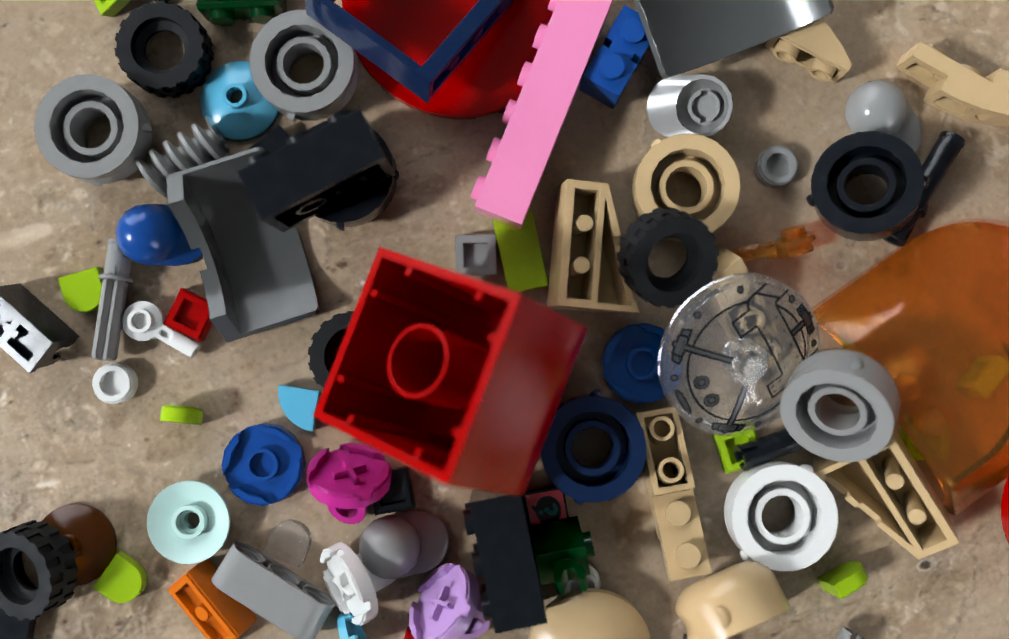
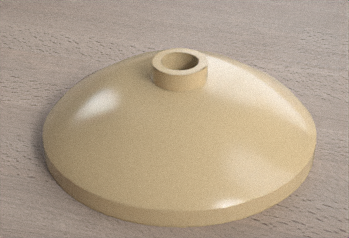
(591, 616)

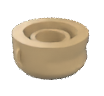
(702, 160)
(731, 601)

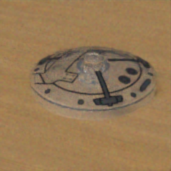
(734, 352)

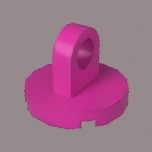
(349, 480)

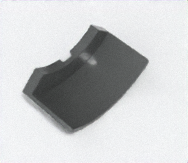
(705, 31)
(253, 270)

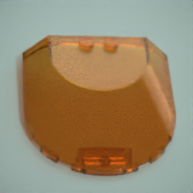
(942, 332)

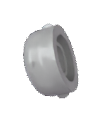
(279, 48)
(71, 110)
(835, 429)

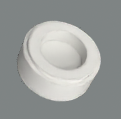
(115, 383)

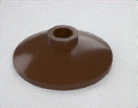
(90, 535)

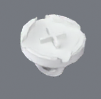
(351, 583)

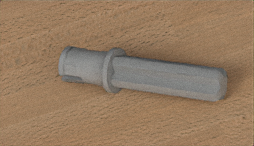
(111, 303)

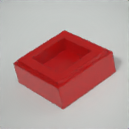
(190, 315)

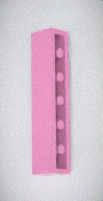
(540, 110)

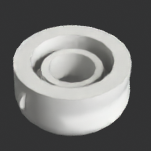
(809, 529)

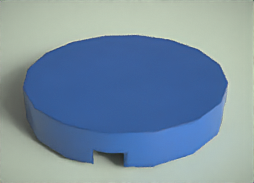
(632, 363)
(263, 464)

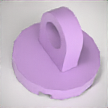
(448, 606)

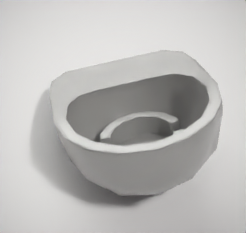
(690, 105)
(883, 109)
(403, 544)

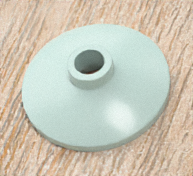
(173, 533)

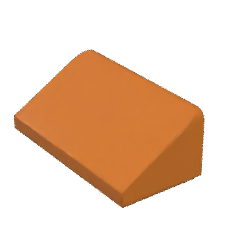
(208, 607)

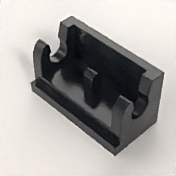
(31, 329)

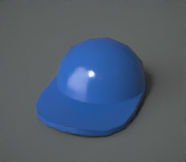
(154, 237)

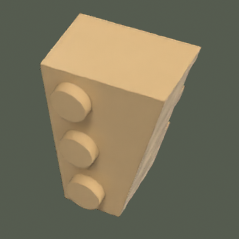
(585, 252)
(895, 496)

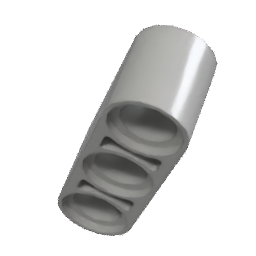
(273, 591)

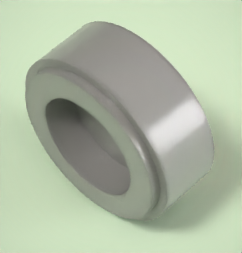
(776, 166)

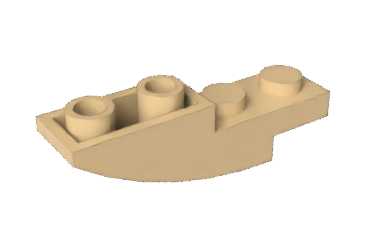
(814, 49)
(958, 87)
(672, 495)

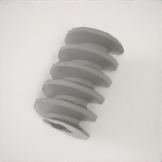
(192, 152)

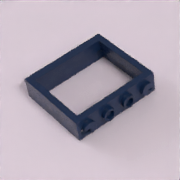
(423, 79)

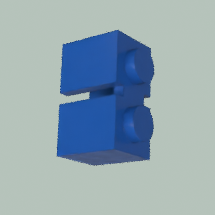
(612, 64)

